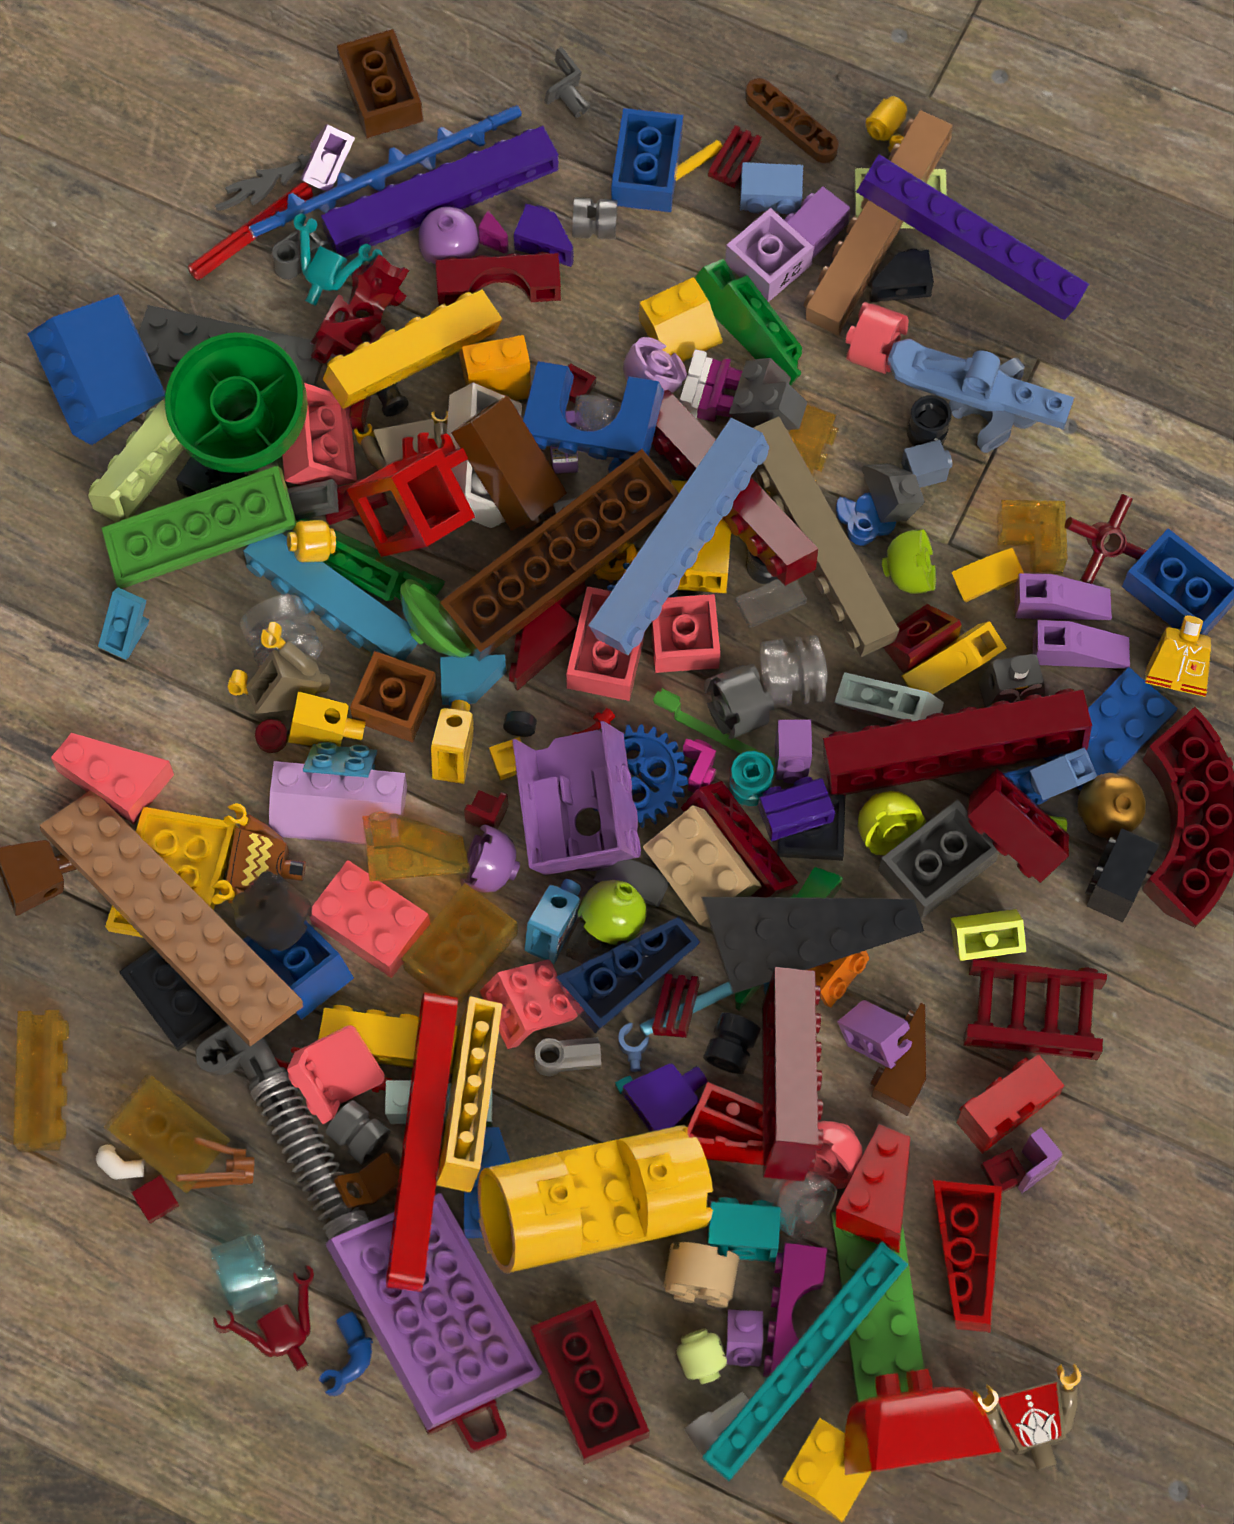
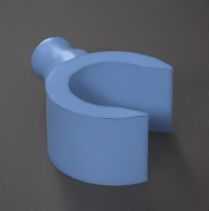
(633, 1053)

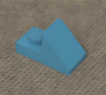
(123, 623)

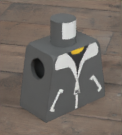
(1012, 679)

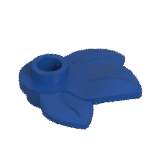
(862, 519)

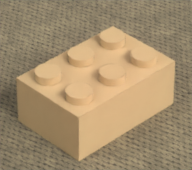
(700, 862)

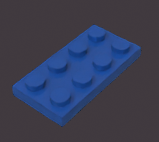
(1124, 722)

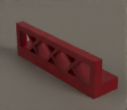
(743, 839)

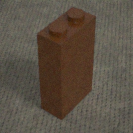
(510, 464)

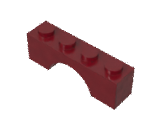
(533, 274)

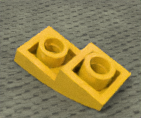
(987, 574)

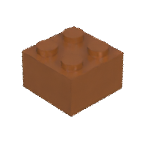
(393, 696)

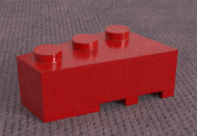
(728, 1126)

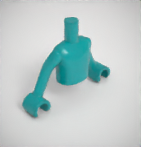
(327, 268)

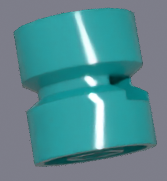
(749, 784)

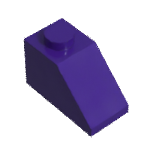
(542, 232)

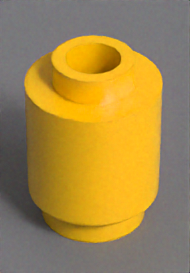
(886, 118)

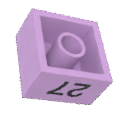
(769, 254)

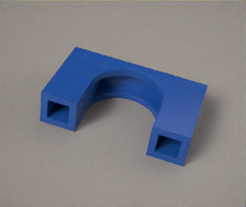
(621, 439)

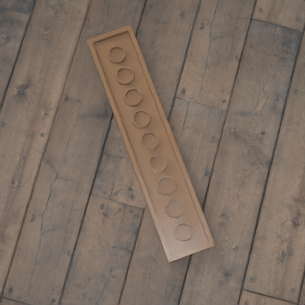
(172, 917)

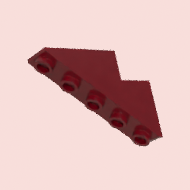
(544, 639)

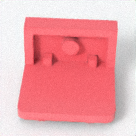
(334, 1071)

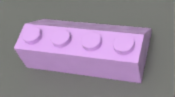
(328, 804)

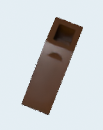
(905, 1080)

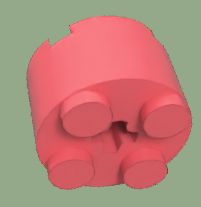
(875, 336)

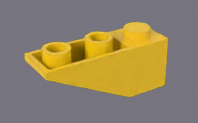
(956, 659)

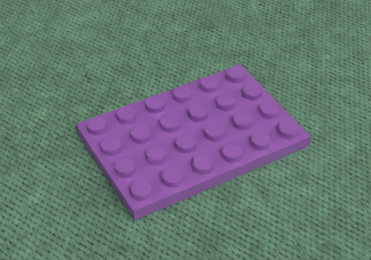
(453, 1338)

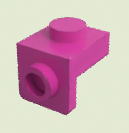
(703, 771)

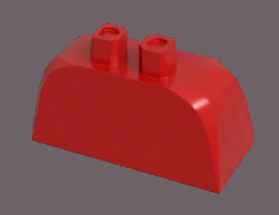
(915, 1425)

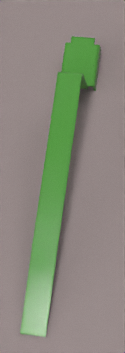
(671, 703)

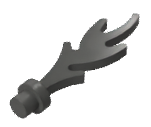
(262, 186)

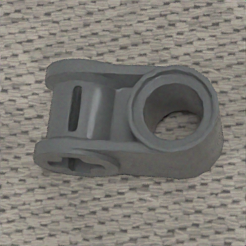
(290, 248)

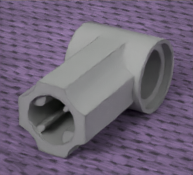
(572, 1055)
(710, 1425)

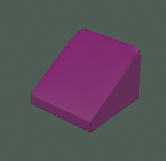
(492, 234)

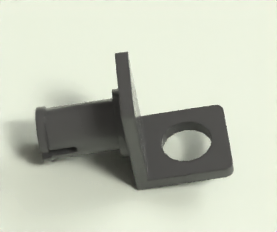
(566, 88)

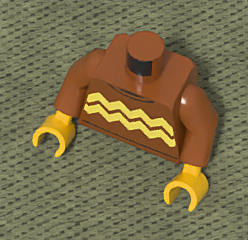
(254, 851)

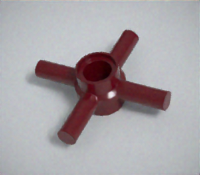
(1098, 532)

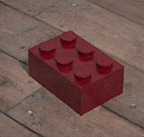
(1018, 826)

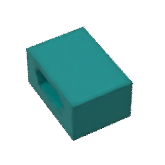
(619, 1084)

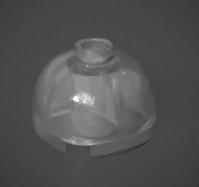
(594, 412)
(803, 1203)

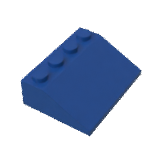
(97, 367)

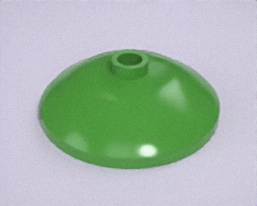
(426, 622)

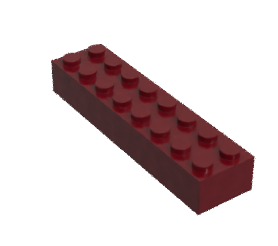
(957, 742)

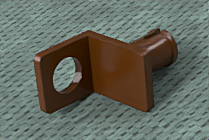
(372, 1182)

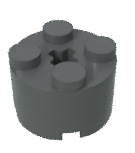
(738, 701)

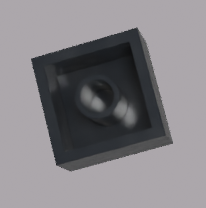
(1120, 874)

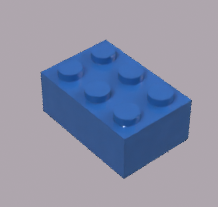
(647, 160)
(1180, 583)

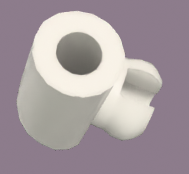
(115, 1166)

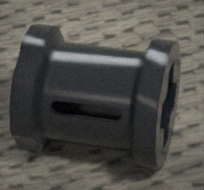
(392, 400)

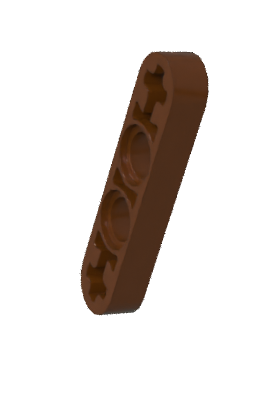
(794, 118)

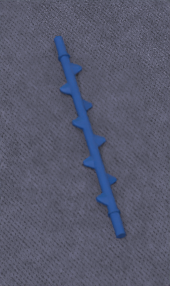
(376, 178)

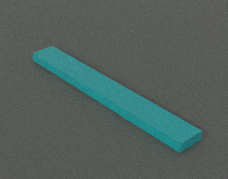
(804, 1362)

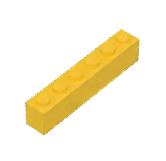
(411, 348)
(469, 1095)

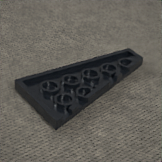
(801, 932)

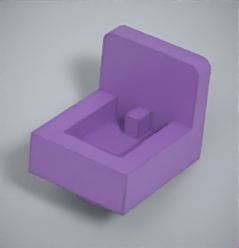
(744, 1337)

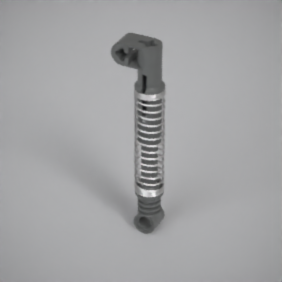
(273, 1091)

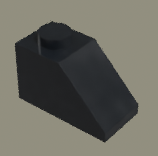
(904, 277)

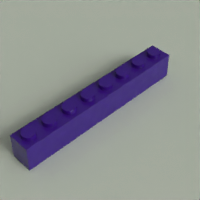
(452, 184)
(972, 237)

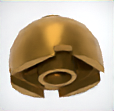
(1111, 804)

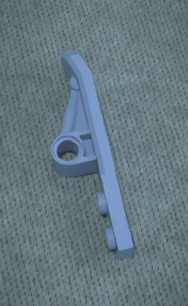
(976, 383)

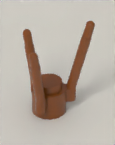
(237, 1170)

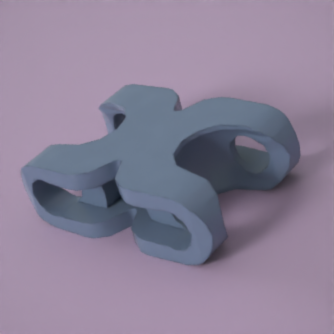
(999, 422)

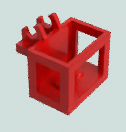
(423, 491)

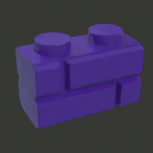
(795, 808)

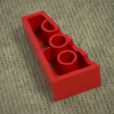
(970, 1239)

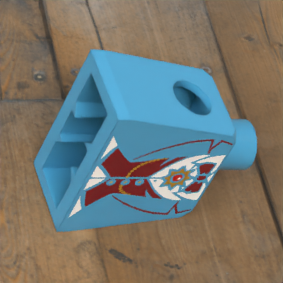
(553, 921)

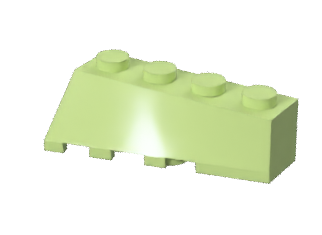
(136, 468)

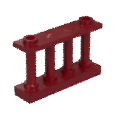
(1016, 1036)

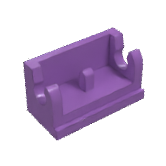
(875, 1033)

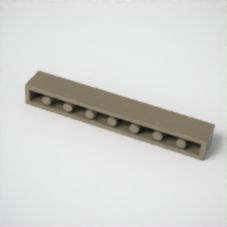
(838, 567)

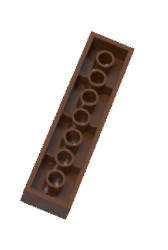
(559, 555)

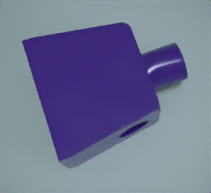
(664, 1096)

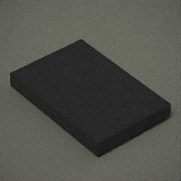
(169, 999)

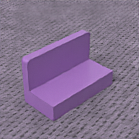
(1042, 1155)

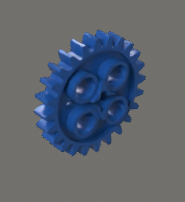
(655, 754)

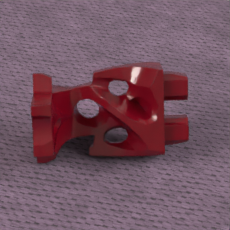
(373, 290)

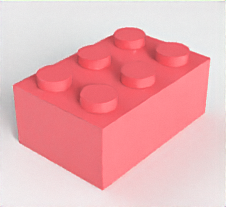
(595, 665)
(369, 918)

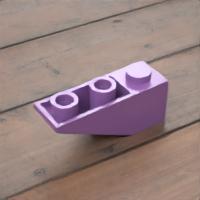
(1060, 598)
(1079, 645)

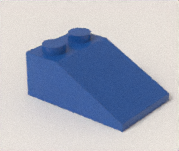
(308, 968)

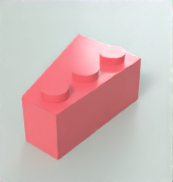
(116, 774)

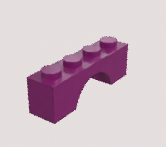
(801, 1273)

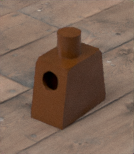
(32, 874)

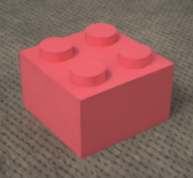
(686, 634)

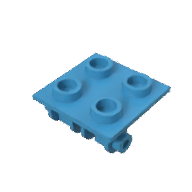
(336, 760)

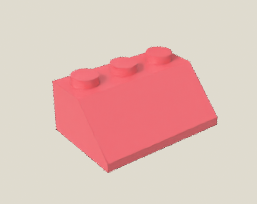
(324, 444)

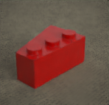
(1009, 1102)
(877, 1190)

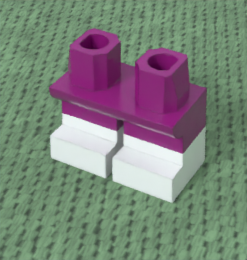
(706, 384)

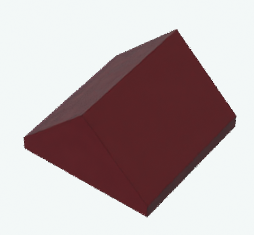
(922, 636)

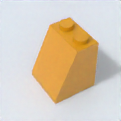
(498, 366)

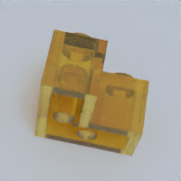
(1039, 526)

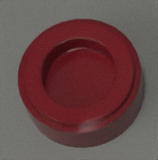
(271, 735)

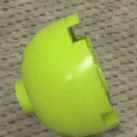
(910, 562)
(613, 911)

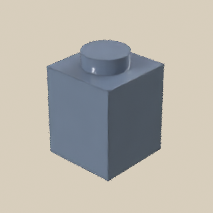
(927, 462)

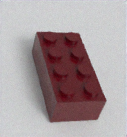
(589, 1382)

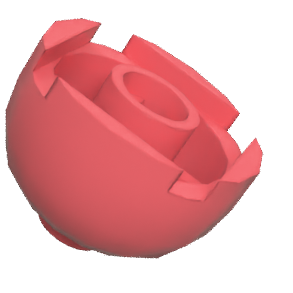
(839, 1153)

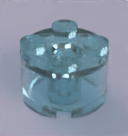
(243, 1272)

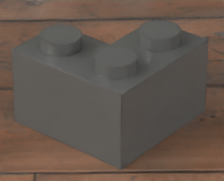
(766, 394)

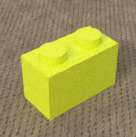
(988, 934)

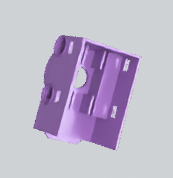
(563, 781)

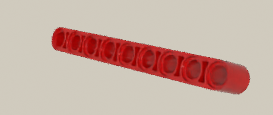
(422, 1143)

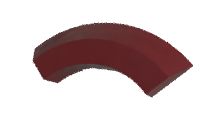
(1201, 807)

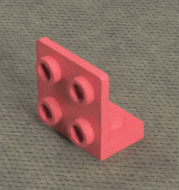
(529, 1001)

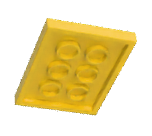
(191, 845)

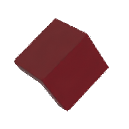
(486, 810)

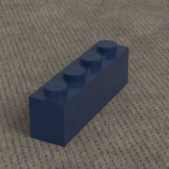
(617, 978)

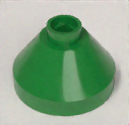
(221, 386)

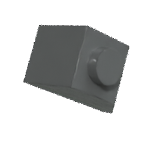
(893, 491)

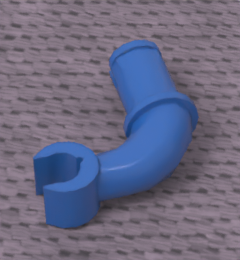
(359, 1351)

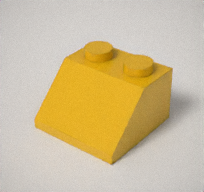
(680, 319)
(820, 1472)

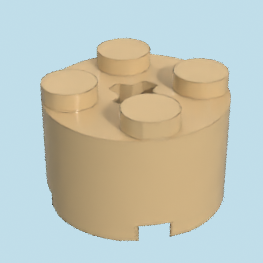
(700, 1273)

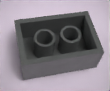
(938, 859)

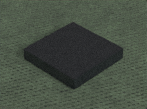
(821, 842)

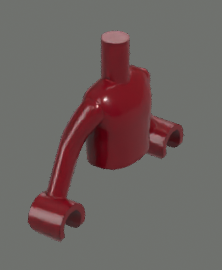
(279, 1327)

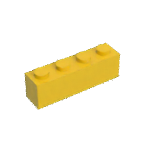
(387, 1037)

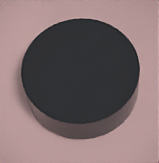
(520, 723)

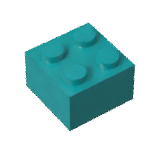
(745, 1229)

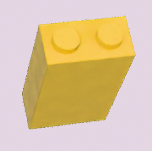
(712, 562)

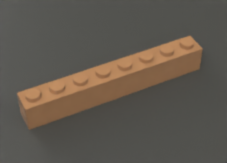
(873, 229)

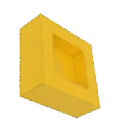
(504, 759)

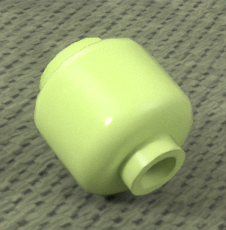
(701, 1356)

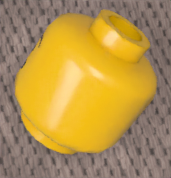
(311, 541)

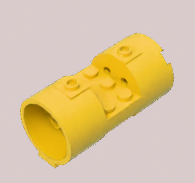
(593, 1198)

